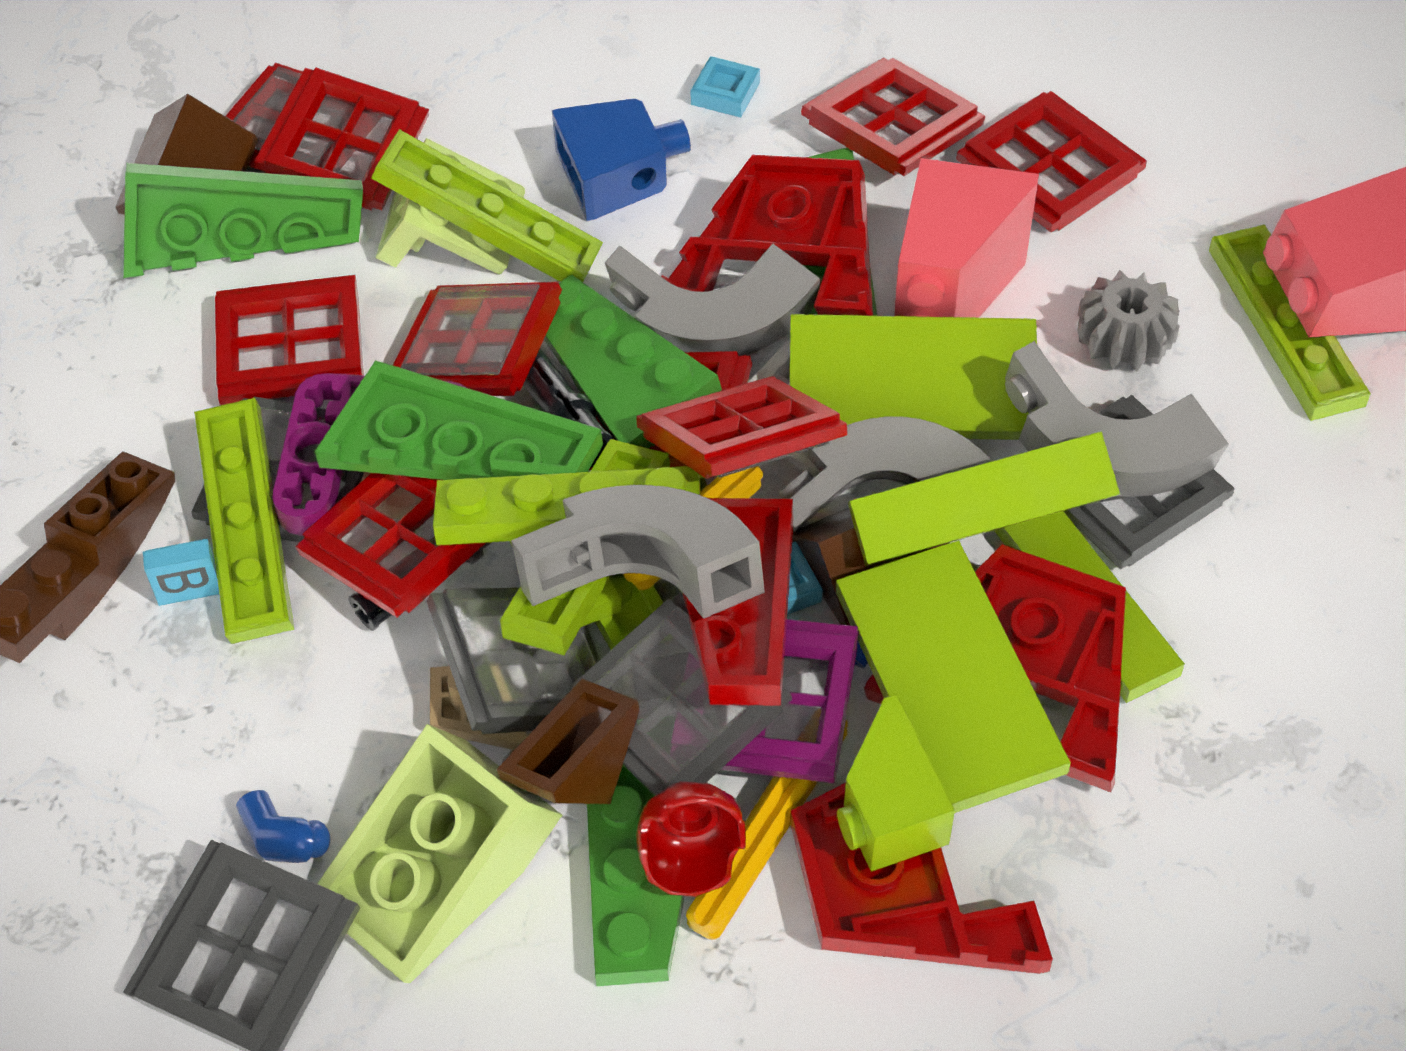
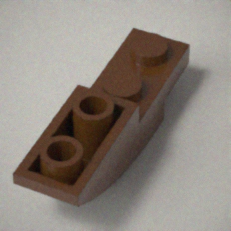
(84, 554)

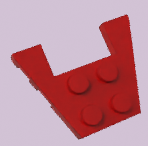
(804, 208)
(1070, 646)
(906, 906)

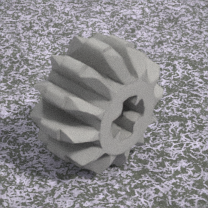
(1128, 320)

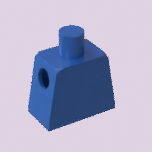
(615, 153)

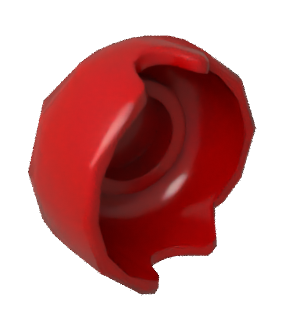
(690, 838)

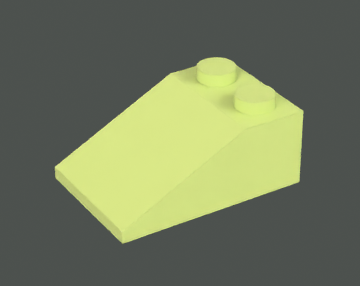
(435, 851)

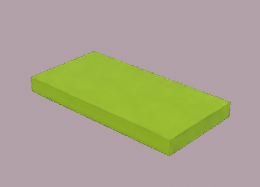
(912, 368)
(955, 673)

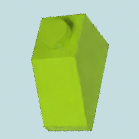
(894, 794)

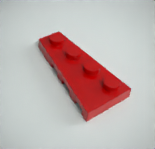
(745, 644)

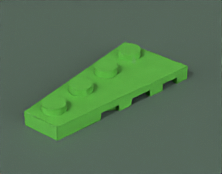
(213, 214)
(621, 361)
(449, 432)
(630, 917)

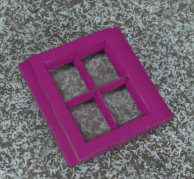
(810, 730)

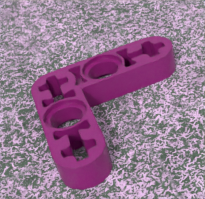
(305, 431)

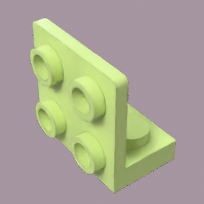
(412, 224)

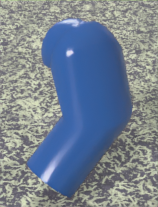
(278, 836)

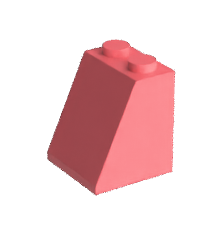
(963, 238)
(1345, 258)

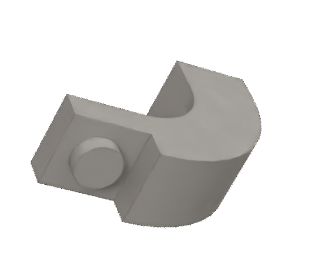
(733, 318)
(879, 449)
(1145, 453)
(644, 532)

